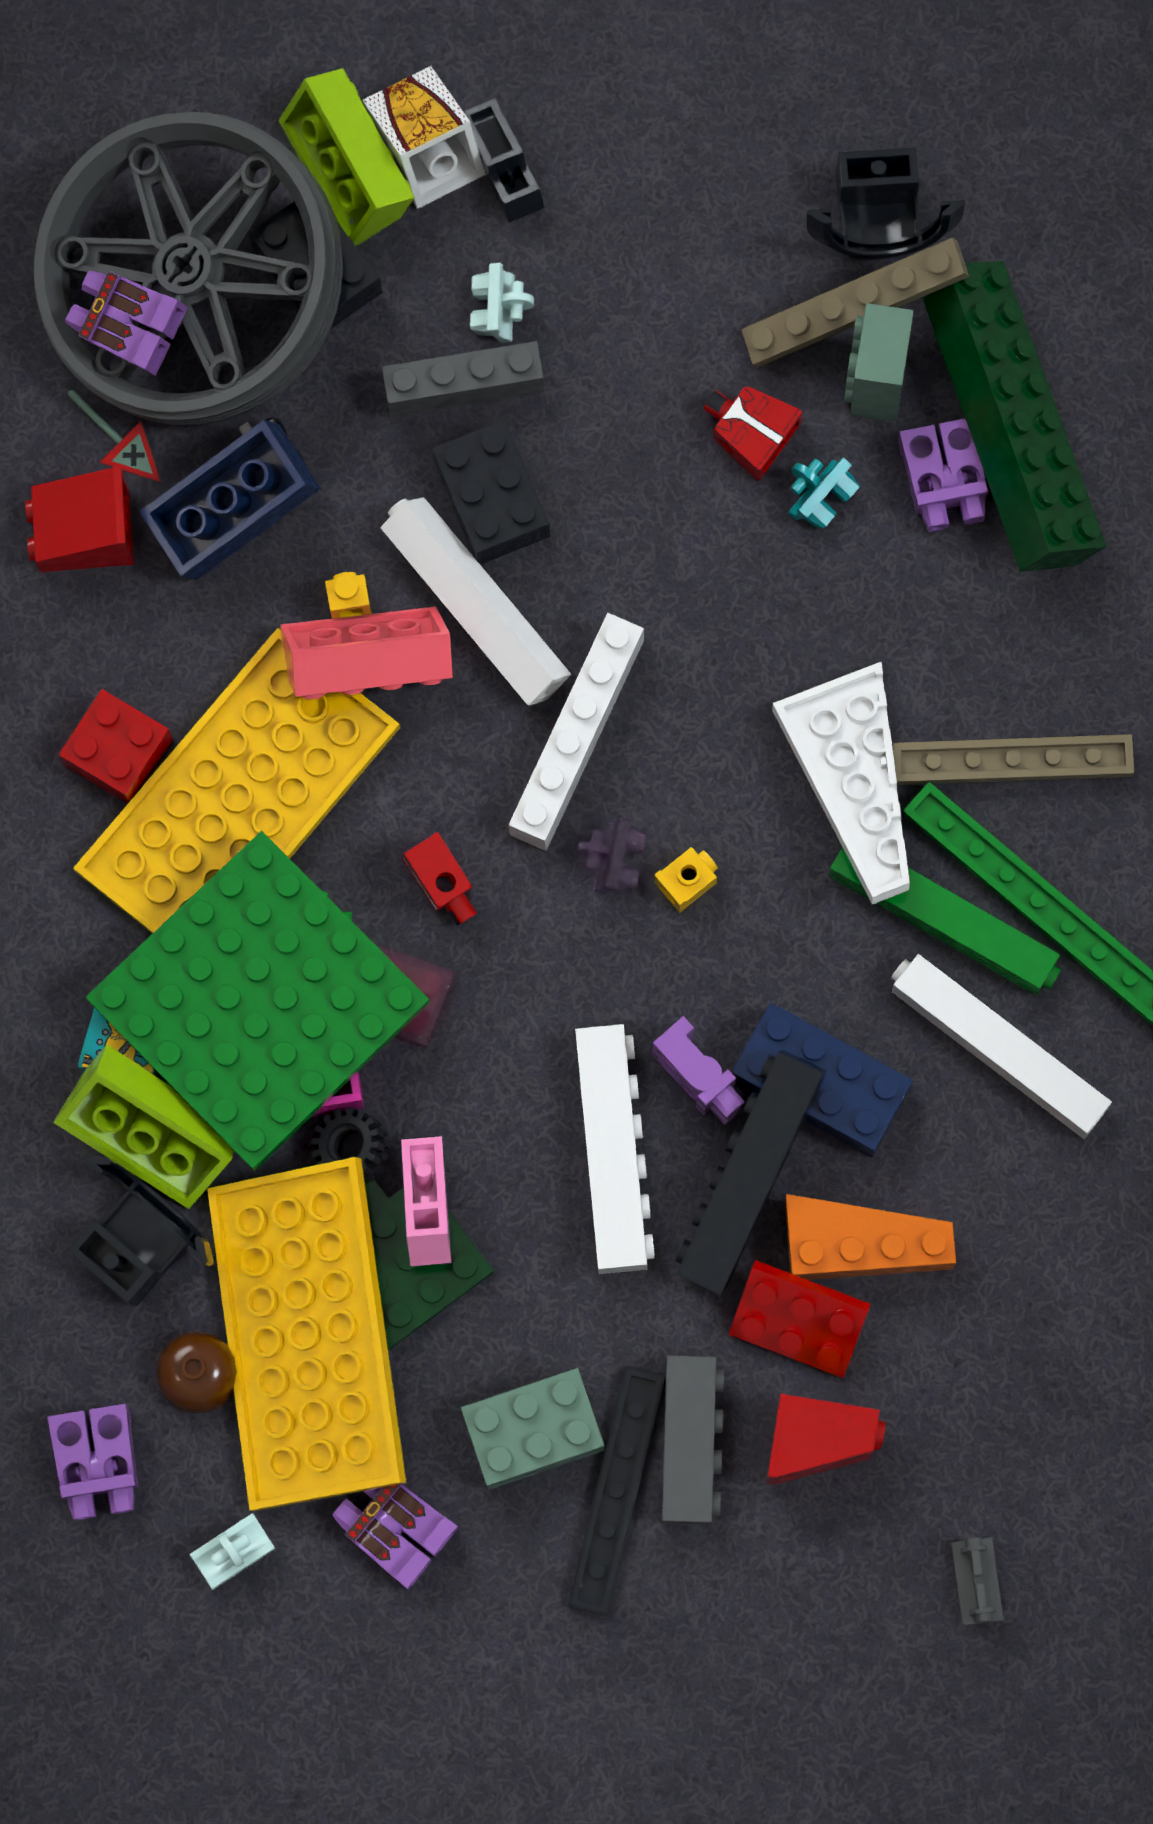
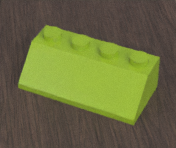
(346, 154)
(144, 1127)

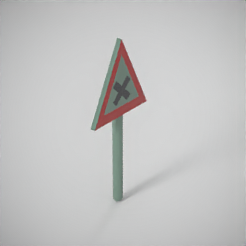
(131, 452)

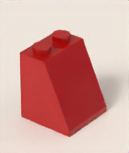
(81, 522)
(821, 1437)

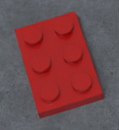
(799, 1319)

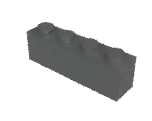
(463, 379)
(690, 1440)

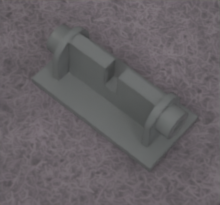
(977, 1581)

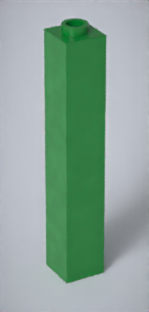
(964, 928)

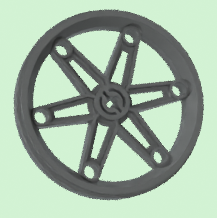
(129, 149)

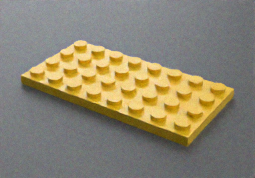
(241, 769)
(306, 1335)

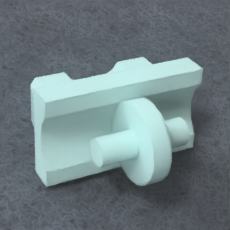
(505, 303)
(232, 1551)

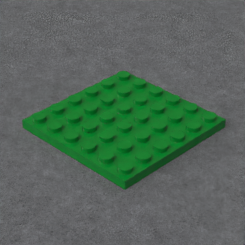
(257, 1000)

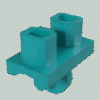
(832, 478)

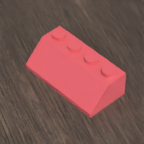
(367, 652)

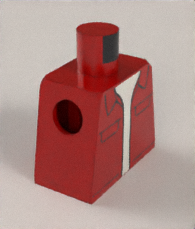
(753, 427)
(434, 860)

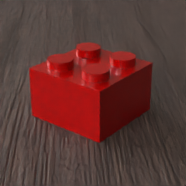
(115, 746)

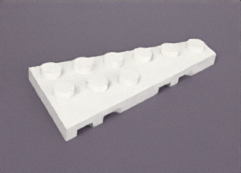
(849, 761)

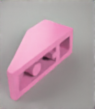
(425, 1201)

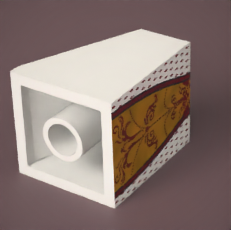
(426, 135)

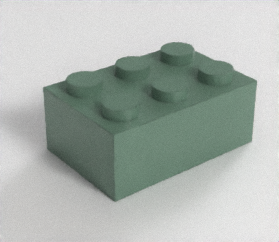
(878, 362)
(533, 1428)

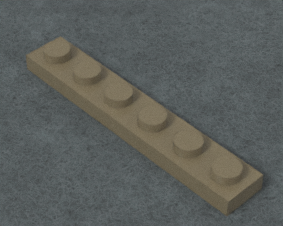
(838, 308)
(1013, 759)

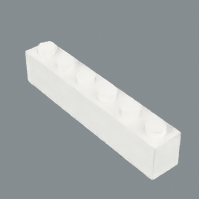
(576, 731)
(612, 1149)

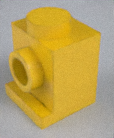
(348, 595)
(685, 892)

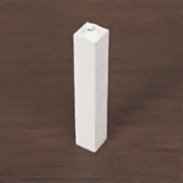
(475, 600)
(999, 1045)

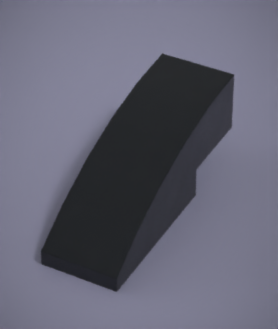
(504, 161)

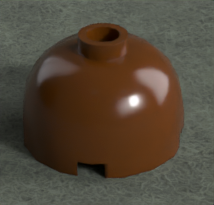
(197, 1372)

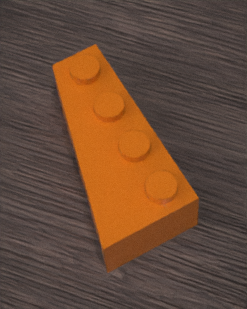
(860, 1241)

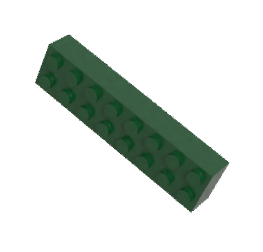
(1013, 420)

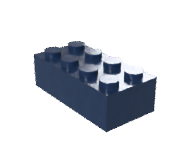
(230, 500)
(857, 1091)

